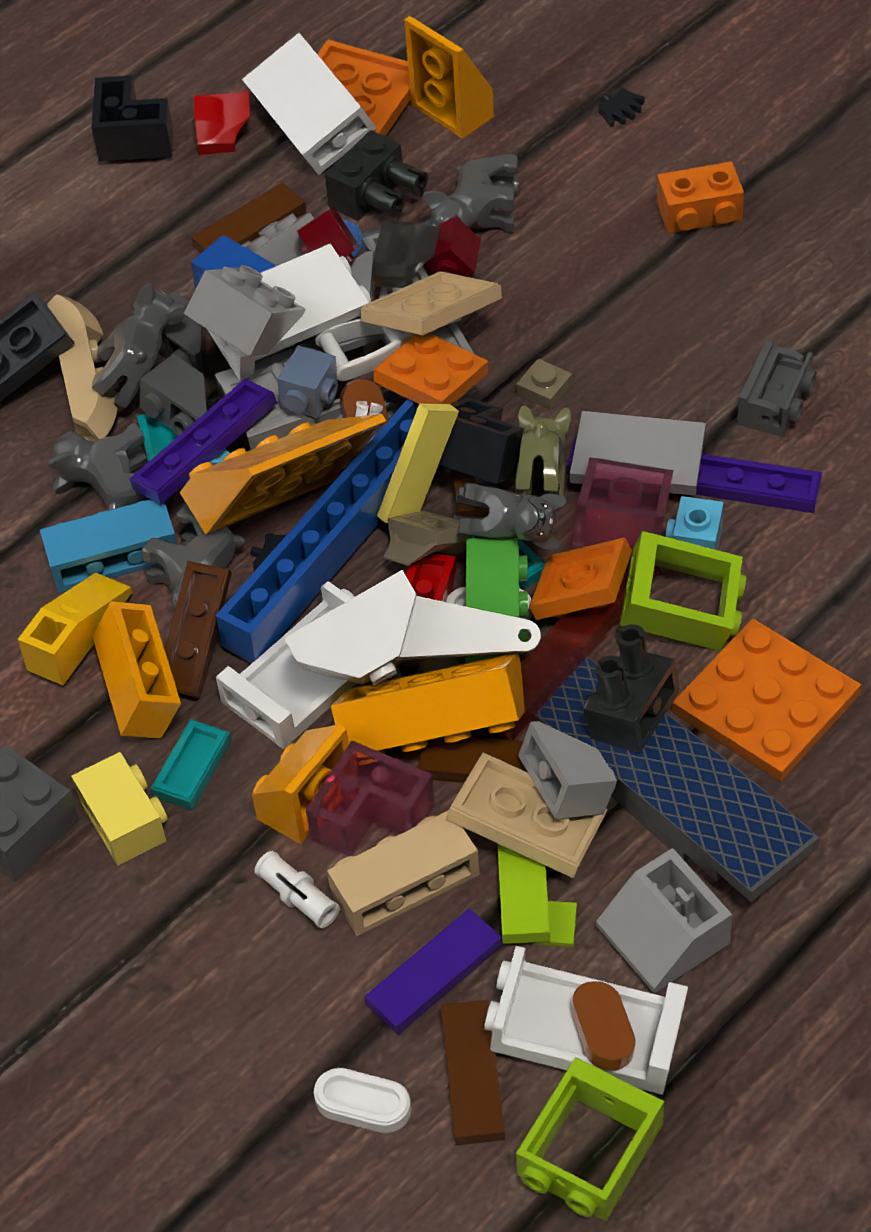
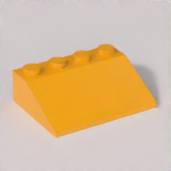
(276, 470)

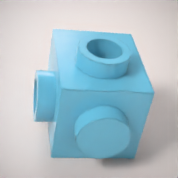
(697, 522)

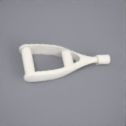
(353, 329)

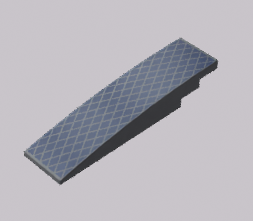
(691, 796)

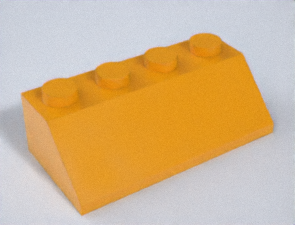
(434, 704)

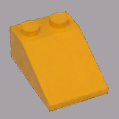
(445, 81)

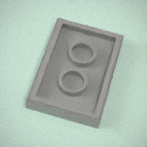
(643, 442)

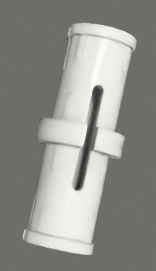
(315, 906)

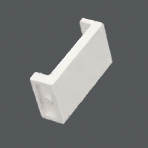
(309, 103)
(321, 286)
(276, 691)
(539, 1027)

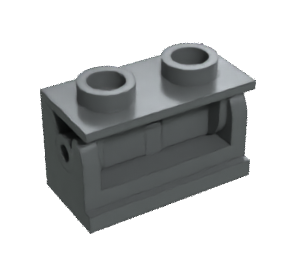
(775, 390)

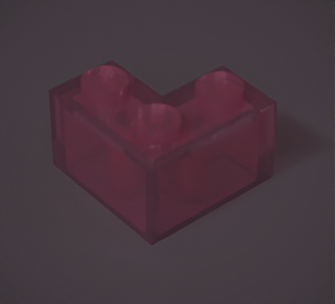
(366, 790)

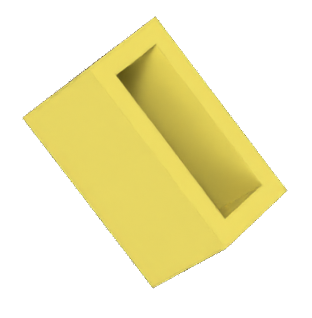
(120, 807)

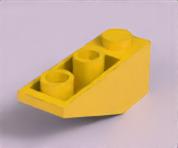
(65, 626)

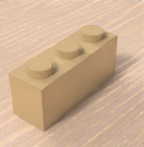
(403, 872)

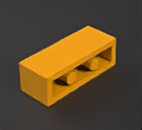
(136, 670)

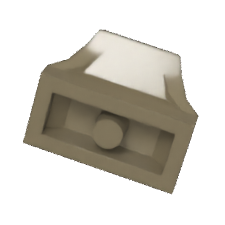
(422, 534)

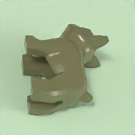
(542, 451)

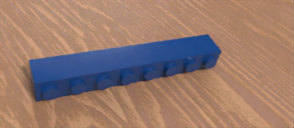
(315, 546)

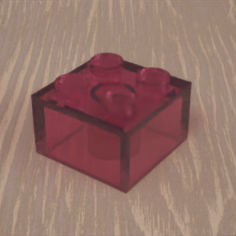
(621, 502)

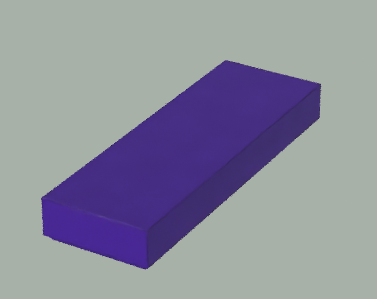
(433, 971)

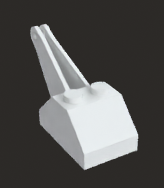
(392, 624)

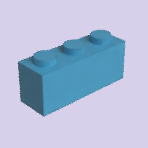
(105, 542)

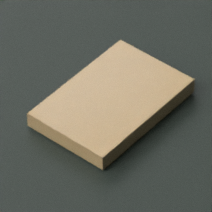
(431, 303)
(510, 810)

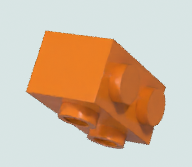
(700, 197)

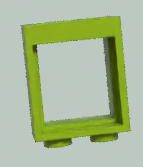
(673, 620)
(610, 1097)

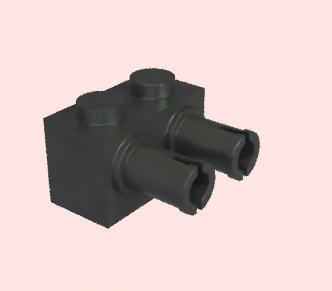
(368, 174)
(631, 693)

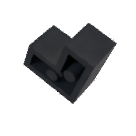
(128, 126)
(481, 443)

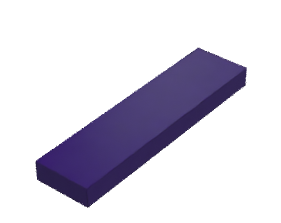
(203, 440)

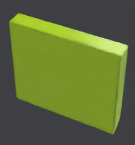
(562, 924)

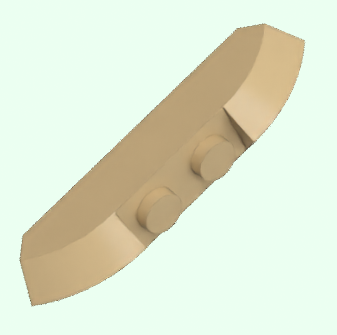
(91, 411)

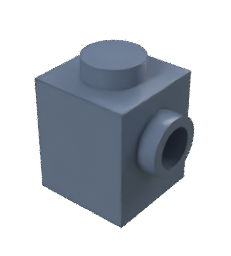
(308, 382)

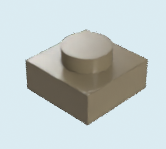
(544, 384)

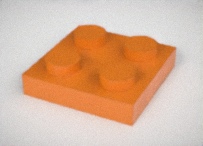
(430, 370)
(580, 579)

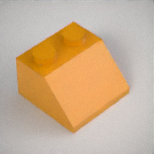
(290, 787)

